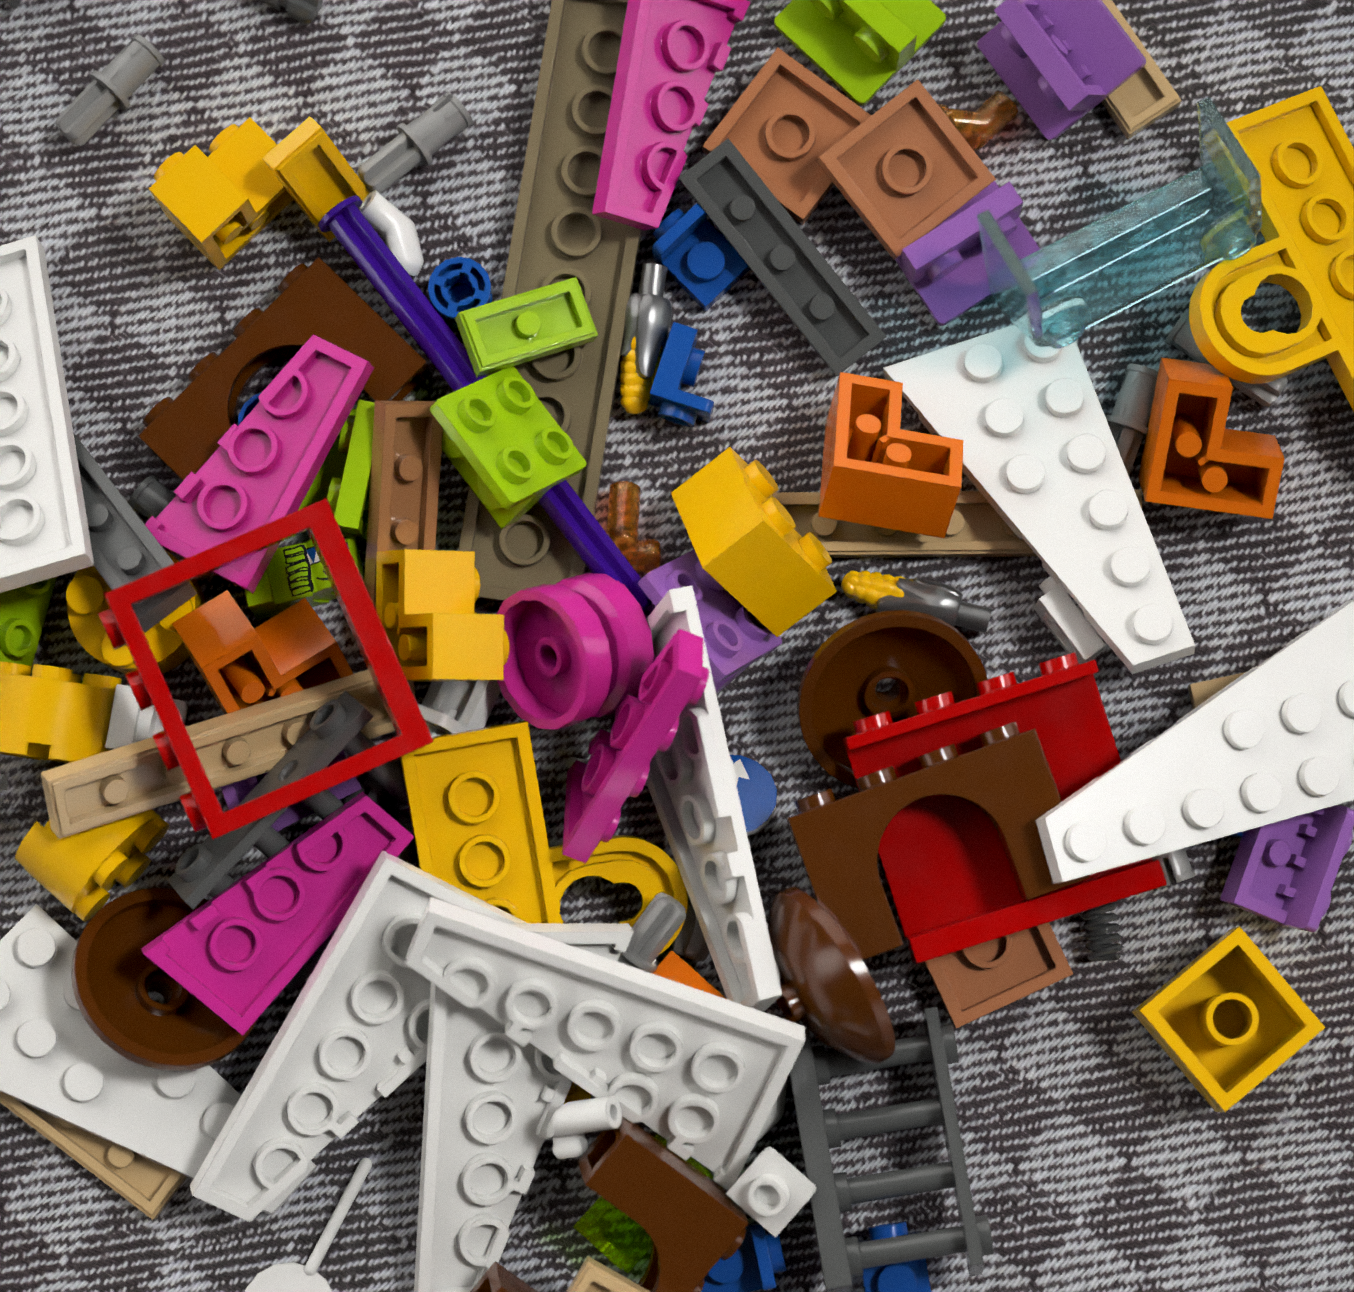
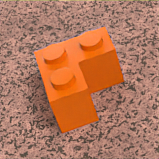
(1194, 458)
(882, 472)
(261, 662)

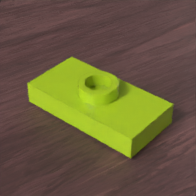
(526, 327)

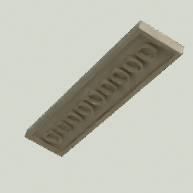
(551, 243)

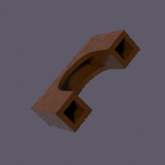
(310, 303)
(842, 836)
(673, 1201)

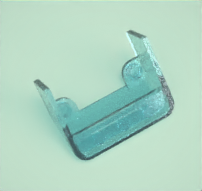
(1134, 249)

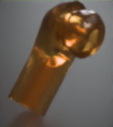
(985, 122)
(624, 524)

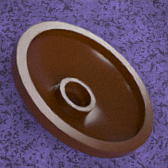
(841, 678)
(827, 980)
(114, 982)

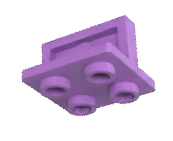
(1059, 58)
(949, 261)
(729, 630)

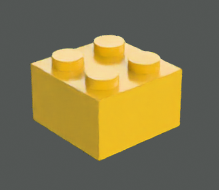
(1228, 1019)

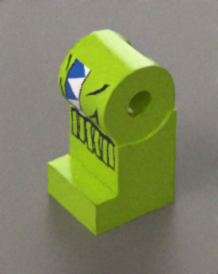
(295, 575)

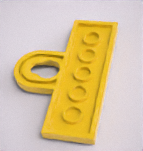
(1307, 249)
(485, 832)

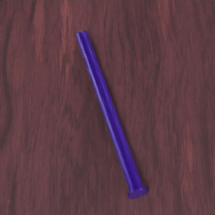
(454, 365)

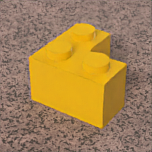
(222, 197)
(751, 541)
(431, 620)

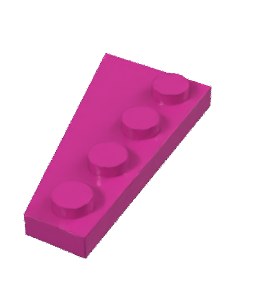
(657, 99)
(265, 460)
(623, 757)
(274, 918)

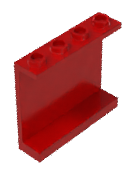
(945, 853)

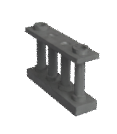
(332, 729)
(835, 1193)

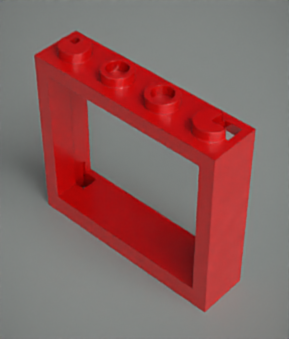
(151, 689)

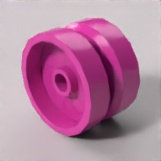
(573, 650)

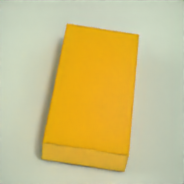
(314, 172)

